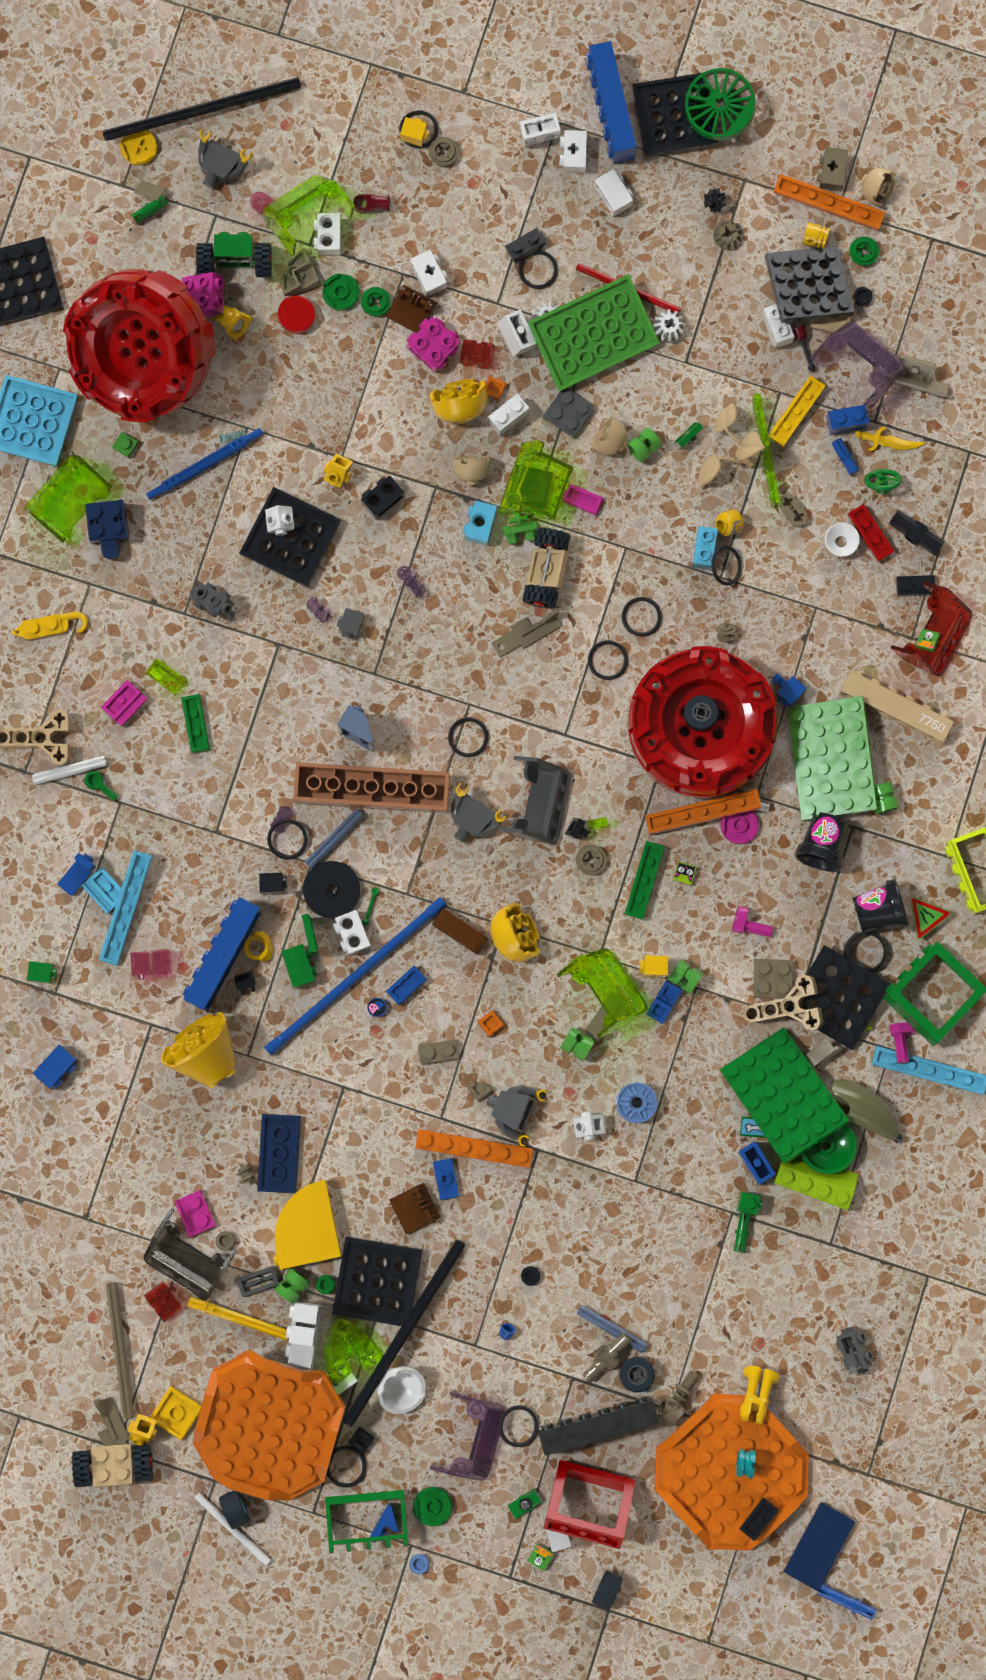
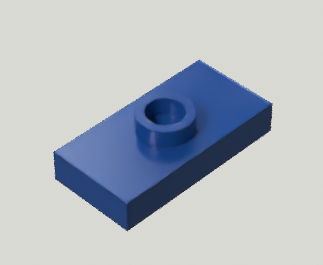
(406, 985)
(445, 1178)

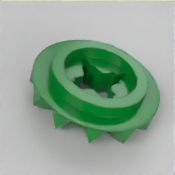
(858, 244)
(376, 293)

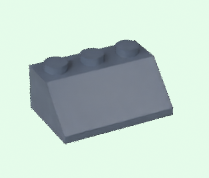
(355, 727)

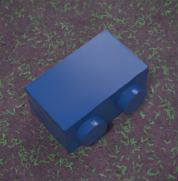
(847, 419)
(56, 1067)
(756, 1163)

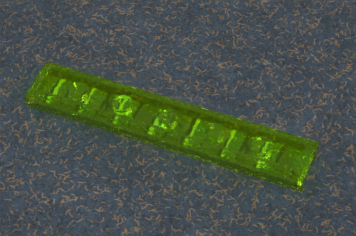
(766, 453)

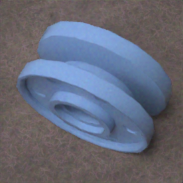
(648, 1100)

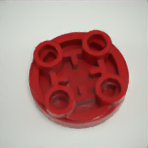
(296, 314)

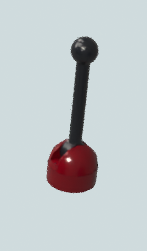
(800, 335)

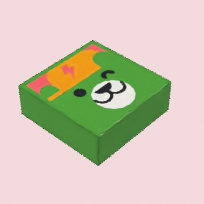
(928, 640)
(540, 1557)

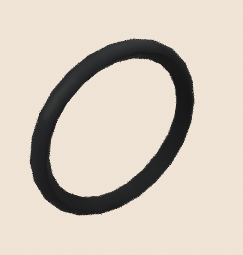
(428, 115)
(543, 285)
(713, 565)
(639, 633)
(603, 643)
(485, 737)
(288, 856)
(501, 1426)
(363, 1467)

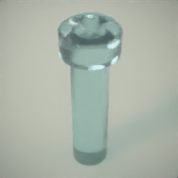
(223, 438)

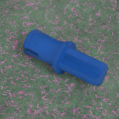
(845, 456)

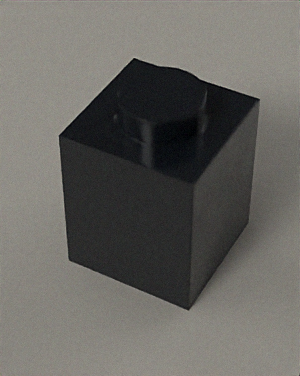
(272, 883)

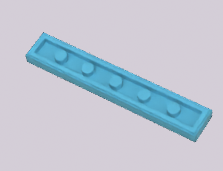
(125, 907)
(931, 1071)

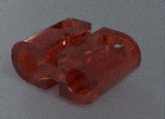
(477, 354)
(163, 1301)

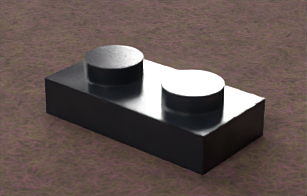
(525, 245)
(913, 585)
(758, 1519)

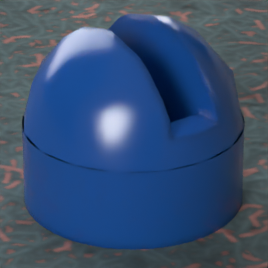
(507, 1331)

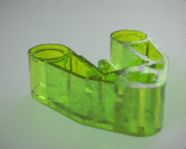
(342, 1343)

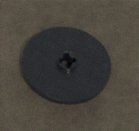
(338, 876)

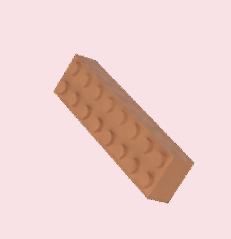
(371, 787)

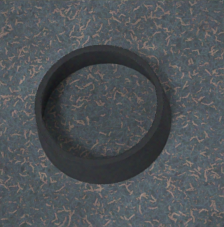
(847, 945)

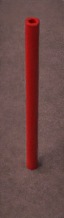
(643, 295)

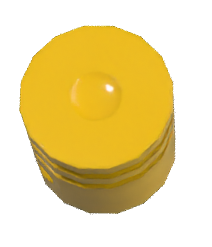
(815, 235)

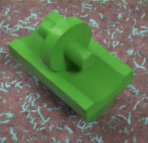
(528, 529)

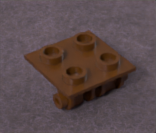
(410, 308)
(414, 1208)

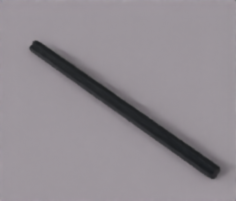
(201, 109)
(403, 1333)

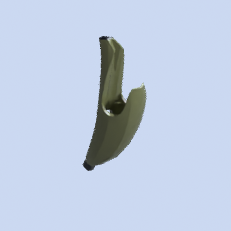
(865, 1109)

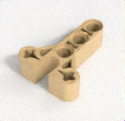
(49, 729)
(796, 995)

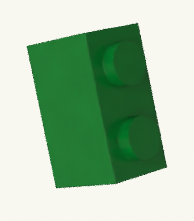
(298, 966)

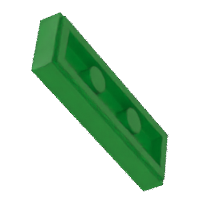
(195, 723)

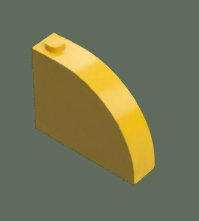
(306, 1228)

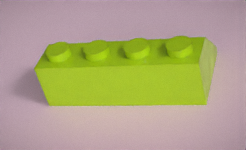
(828, 1188)

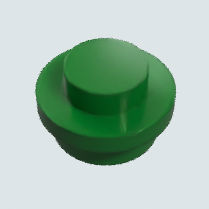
(325, 1284)

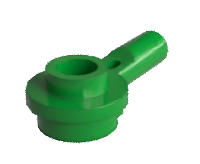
(94, 781)

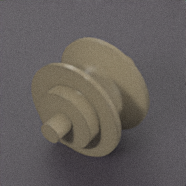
(726, 632)
(246, 1174)

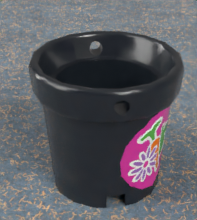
(823, 843)
(881, 908)

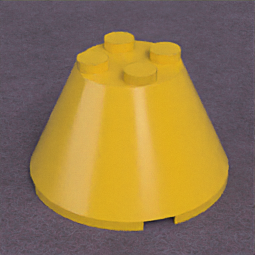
(202, 1051)

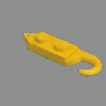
(49, 625)

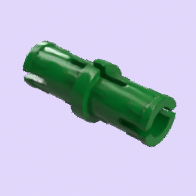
(149, 209)
(742, 1232)

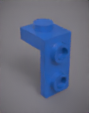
(77, 874)

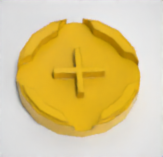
(139, 148)

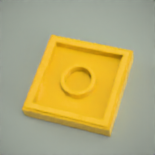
(176, 1413)

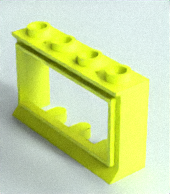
(959, 869)

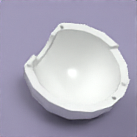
(401, 1390)

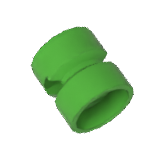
(639, 449)
(885, 799)
(685, 976)
(577, 1044)
(292, 1286)

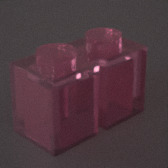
(160, 961)

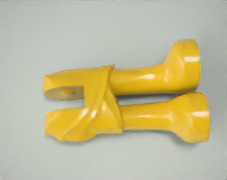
(751, 1401)

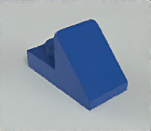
(387, 1519)

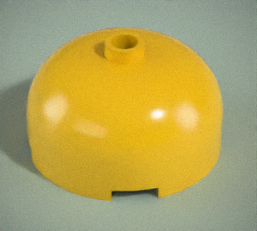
(461, 405)
(509, 943)

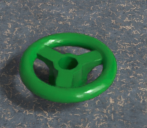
(883, 484)

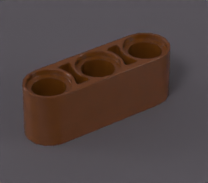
(460, 931)

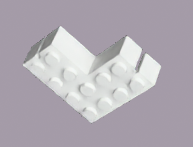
(303, 1334)

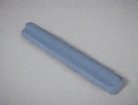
(334, 838)
(610, 1327)

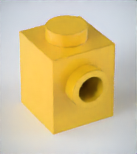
(414, 131)

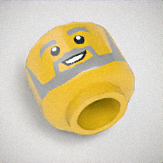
(729, 522)

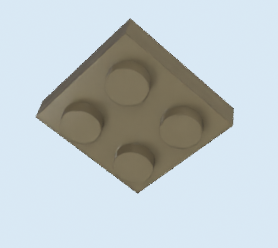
(772, 978)

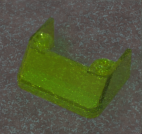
(280, 211)
(611, 987)

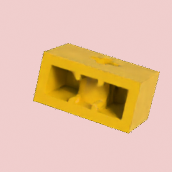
(654, 966)

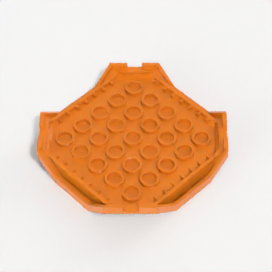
(267, 1426)
(699, 1472)

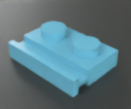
(103, 889)

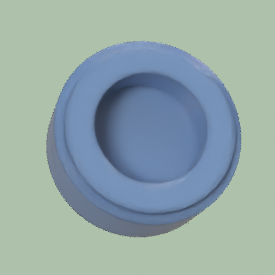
(419, 1564)

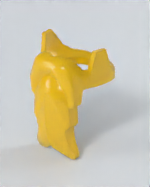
(229, 319)

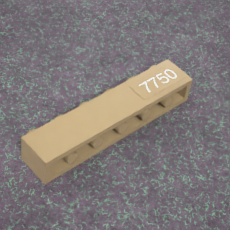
(896, 707)

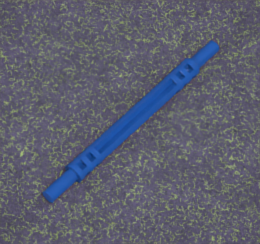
(204, 463)

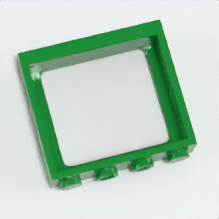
(911, 1014)

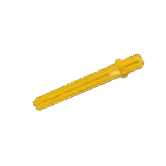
(238, 1318)

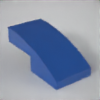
(664, 1001)

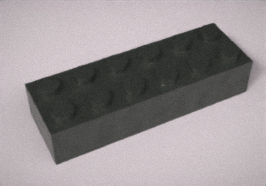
(598, 1426)

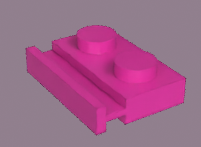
(124, 703)
(195, 1213)

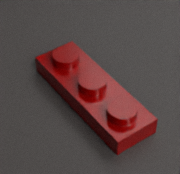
(870, 532)

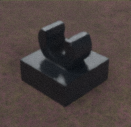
(576, 829)
(244, 981)
(361, 1439)

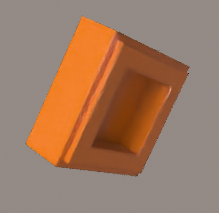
(495, 388)
(490, 1023)

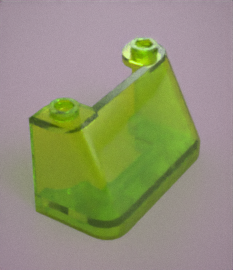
(64, 497)

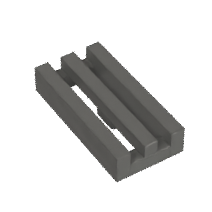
(242, 1286)

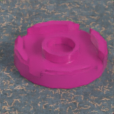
(739, 827)

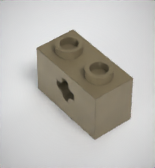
(832, 179)

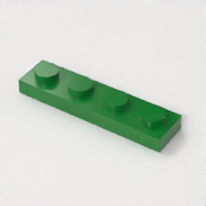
(644, 880)

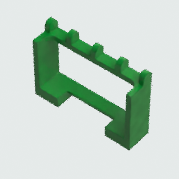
(362, 1498)

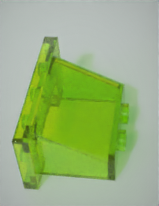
(535, 483)

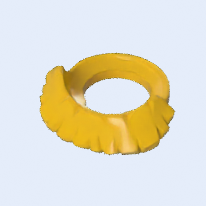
(261, 936)

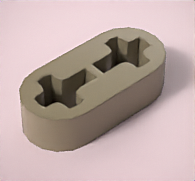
(797, 508)

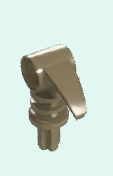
(673, 1410)

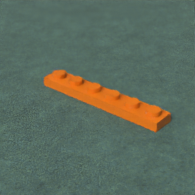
(829, 202)
(703, 811)
(473, 1148)

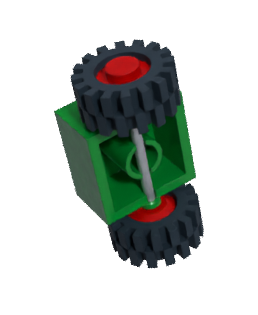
(234, 252)

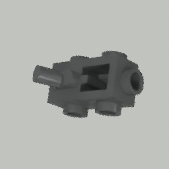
(214, 602)
(855, 1354)

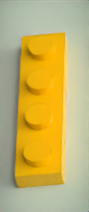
(796, 411)

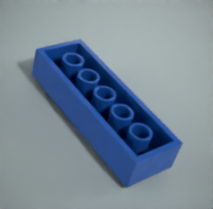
(611, 102)
(222, 954)

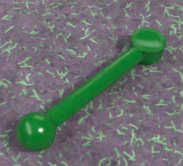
(374, 891)

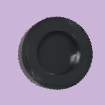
(862, 296)
(530, 1275)

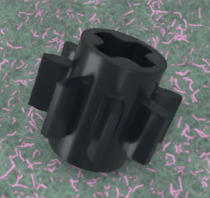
(714, 200)

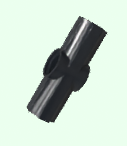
(916, 533)

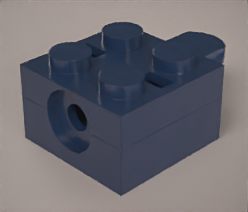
(106, 526)

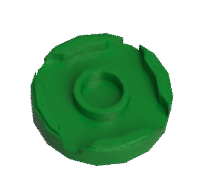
(340, 292)
(432, 1506)

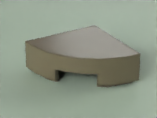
(479, 1090)

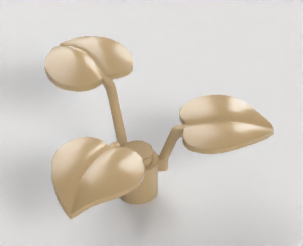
(745, 453)

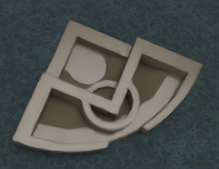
(300, 275)

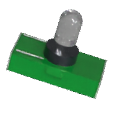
(689, 436)
(524, 1503)

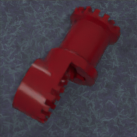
(373, 202)

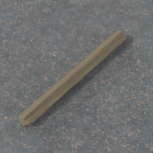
(120, 1352)

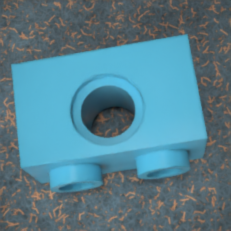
(480, 511)
(704, 548)

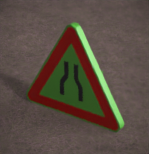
(926, 916)

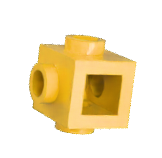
(338, 471)
(142, 1430)

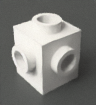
(279, 519)
(585, 1126)

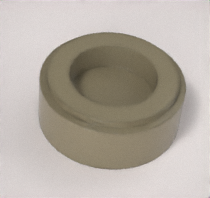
(225, 1240)

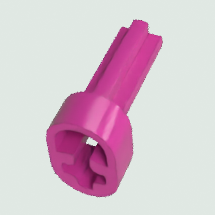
(741, 924)
(899, 1031)

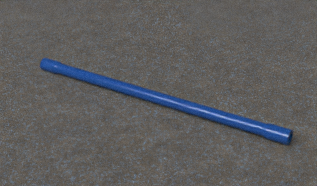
(279, 1041)

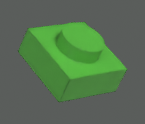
(125, 445)

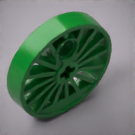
(742, 120)

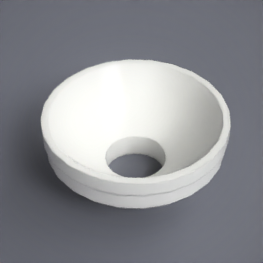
(843, 530)

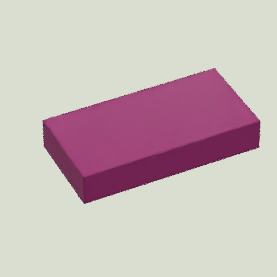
(582, 499)

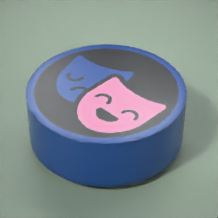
(376, 1007)

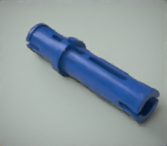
(843, 1600)

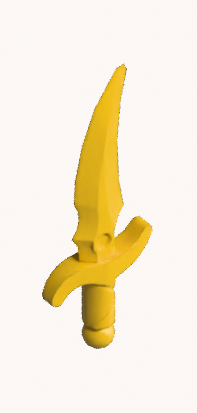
(887, 441)

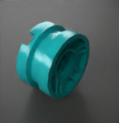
(745, 1463)

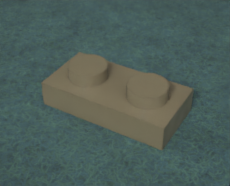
(438, 1052)

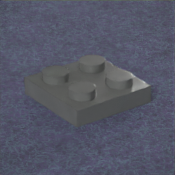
(568, 412)

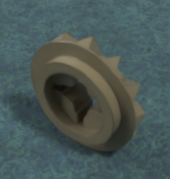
(444, 143)
(725, 242)
(596, 852)

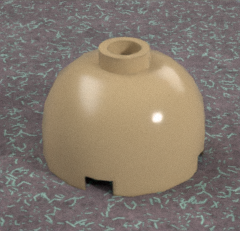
(878, 185)
(610, 438)
(471, 468)

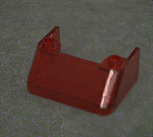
(950, 619)

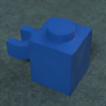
(789, 691)

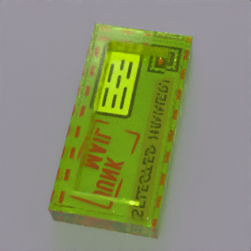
(165, 677)

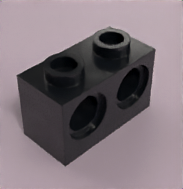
(386, 500)

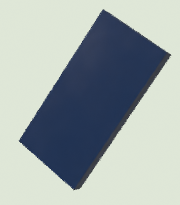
(279, 1153)
(819, 1546)

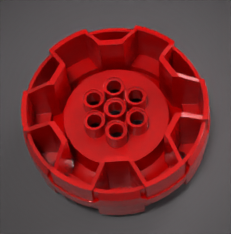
(100, 344)
(747, 723)

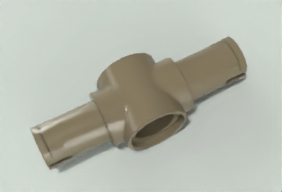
(606, 1357)

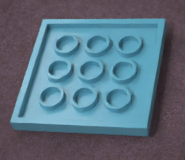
(34, 420)

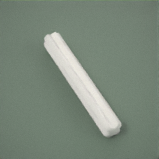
(69, 770)

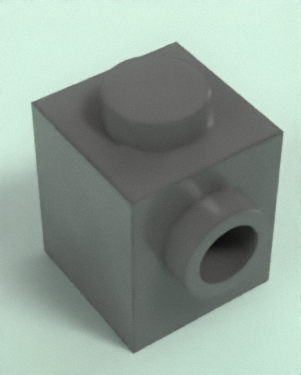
(350, 623)

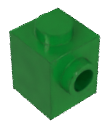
(41, 972)
(749, 1203)

